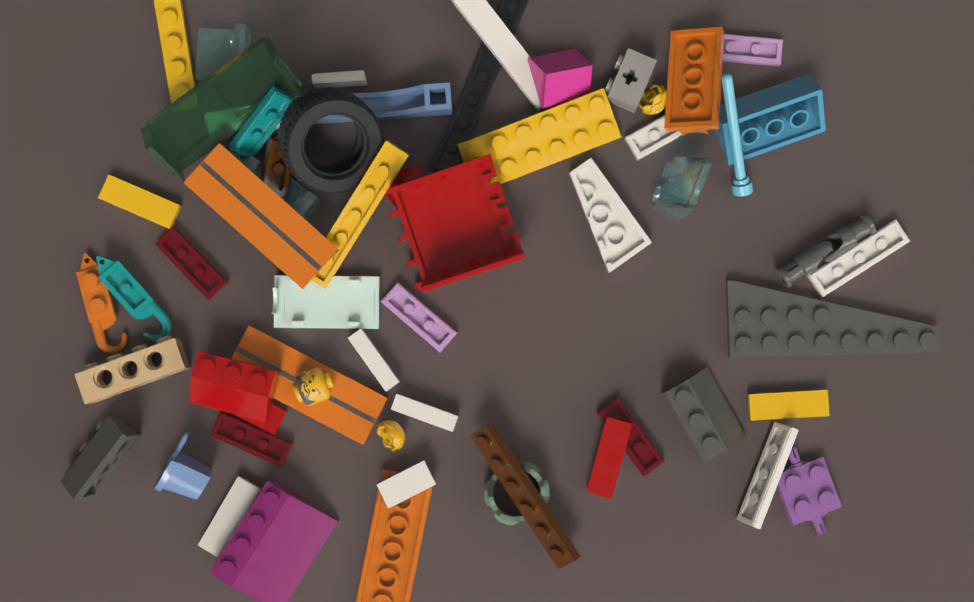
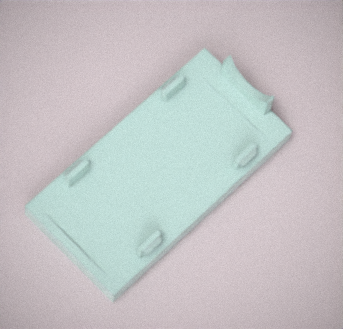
(344, 304)

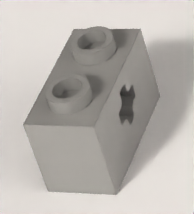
(637, 66)

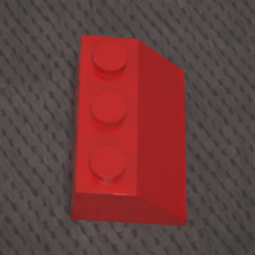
(233, 386)

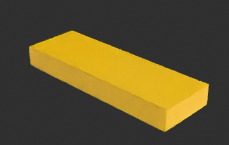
(139, 202)
(788, 405)

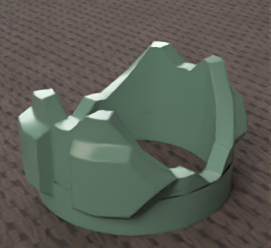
(499, 514)

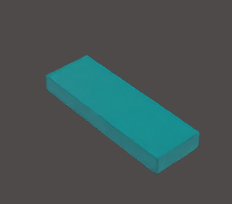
(262, 122)

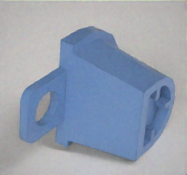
(183, 473)

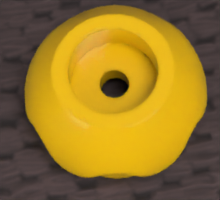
(654, 100)
(392, 434)

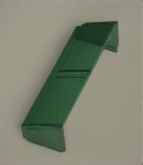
(217, 106)

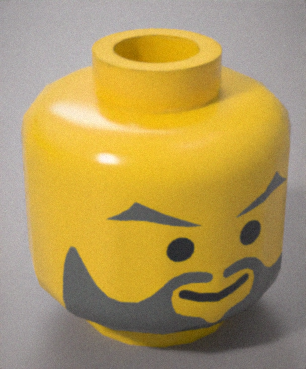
(313, 386)

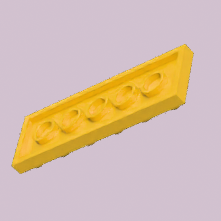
(546, 136)

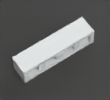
(373, 359)
(424, 412)

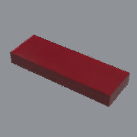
(191, 263)
(251, 439)
(639, 446)

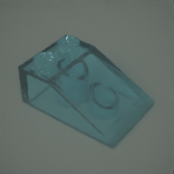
(681, 185)

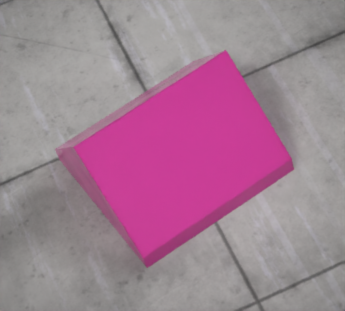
(560, 76)

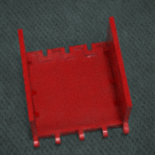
(456, 223)

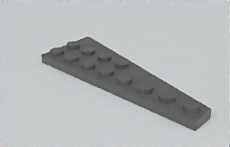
(791, 325)

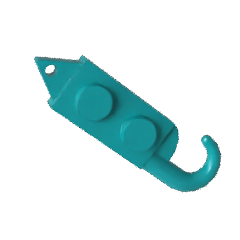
(132, 295)

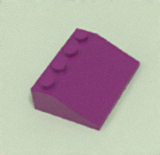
(274, 544)

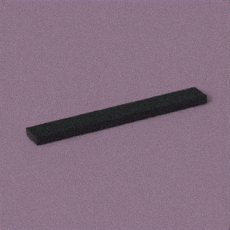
(476, 91)

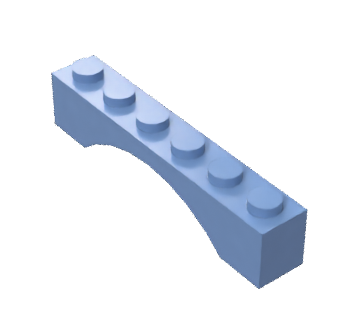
(402, 103)

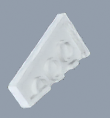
(610, 220)

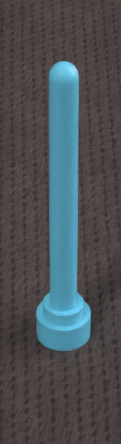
(741, 183)

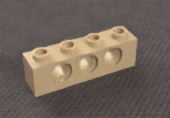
(91, 378)

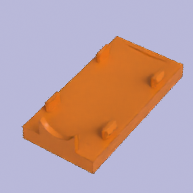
(694, 80)

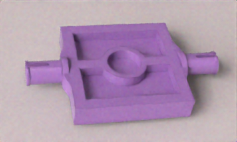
(807, 491)

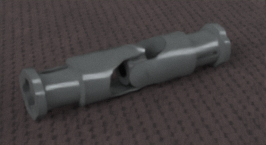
(813, 257)

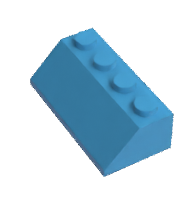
(775, 117)

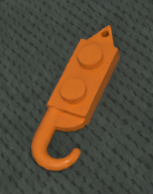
(98, 305)

